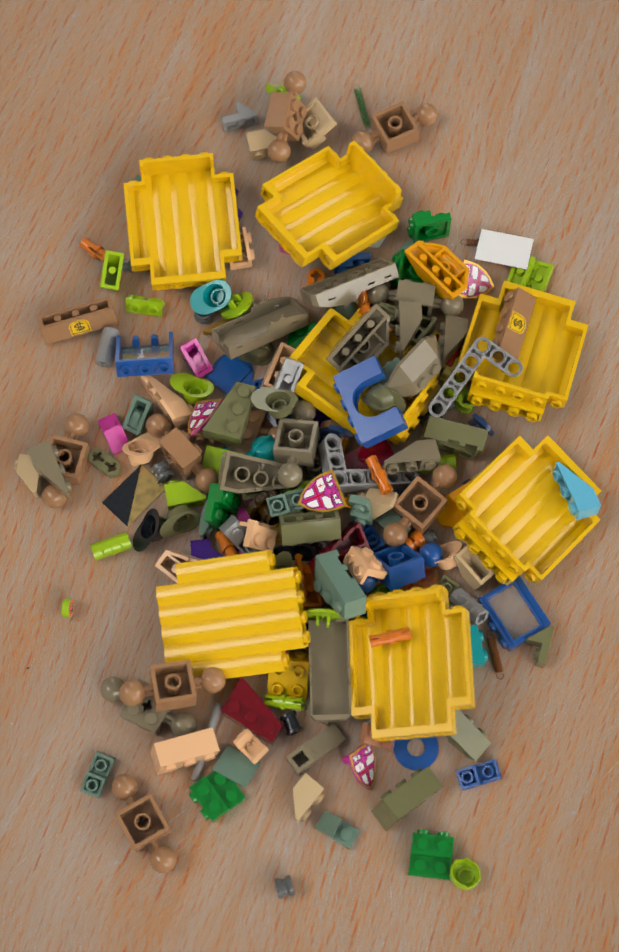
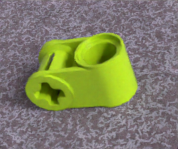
(461, 397)

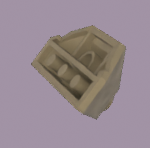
(362, 341)
(416, 368)

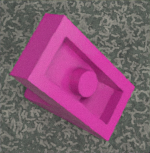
(196, 358)
(113, 433)

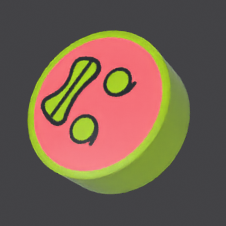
(67, 607)

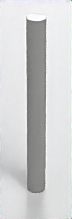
(212, 723)

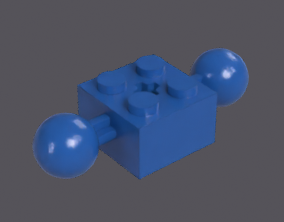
(403, 565)

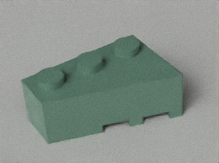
(337, 587)

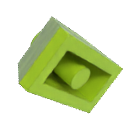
(111, 271)
(183, 494)

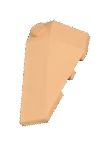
(168, 402)

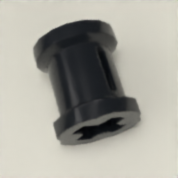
(291, 723)

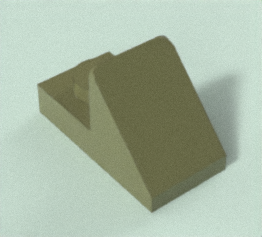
(541, 639)

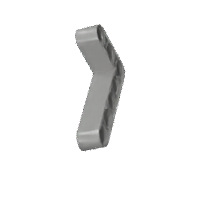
(468, 371)
(361, 476)

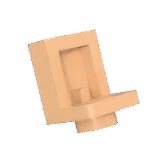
(250, 746)

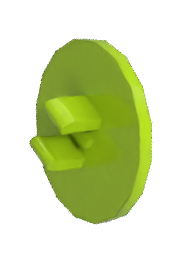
(237, 305)
(323, 614)

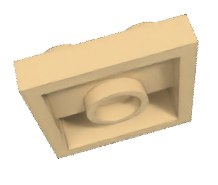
(316, 124)

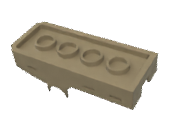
(348, 285)
(260, 325)
(329, 671)

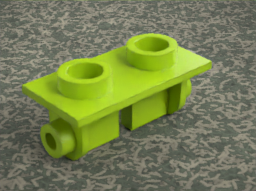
(139, 305)

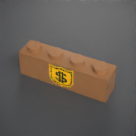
(77, 320)
(513, 323)

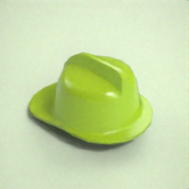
(191, 387)

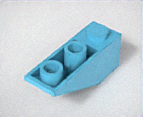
(579, 495)

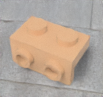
(247, 253)
(258, 535)
(363, 563)

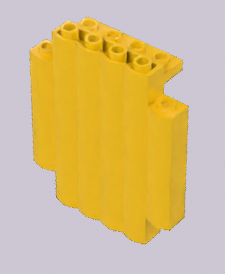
(330, 206)
(182, 221)
(547, 356)
(318, 375)
(518, 512)
(233, 615)
(416, 682)

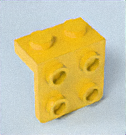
(292, 681)

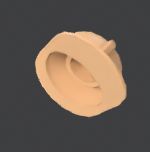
(141, 449)
(449, 551)

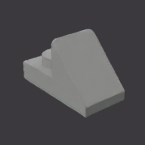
(244, 118)
(288, 375)

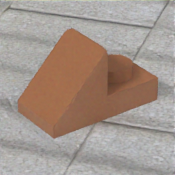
(366, 738)

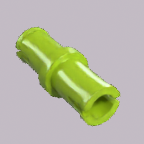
(284, 702)

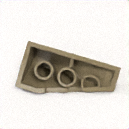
(247, 473)

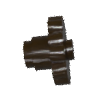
(259, 510)

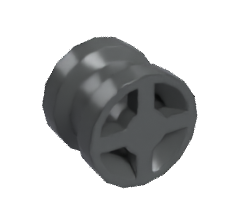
(162, 472)
(284, 887)

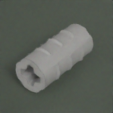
(107, 347)
(477, 612)

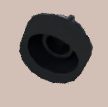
(148, 530)
(305, 549)

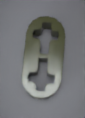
(107, 459)

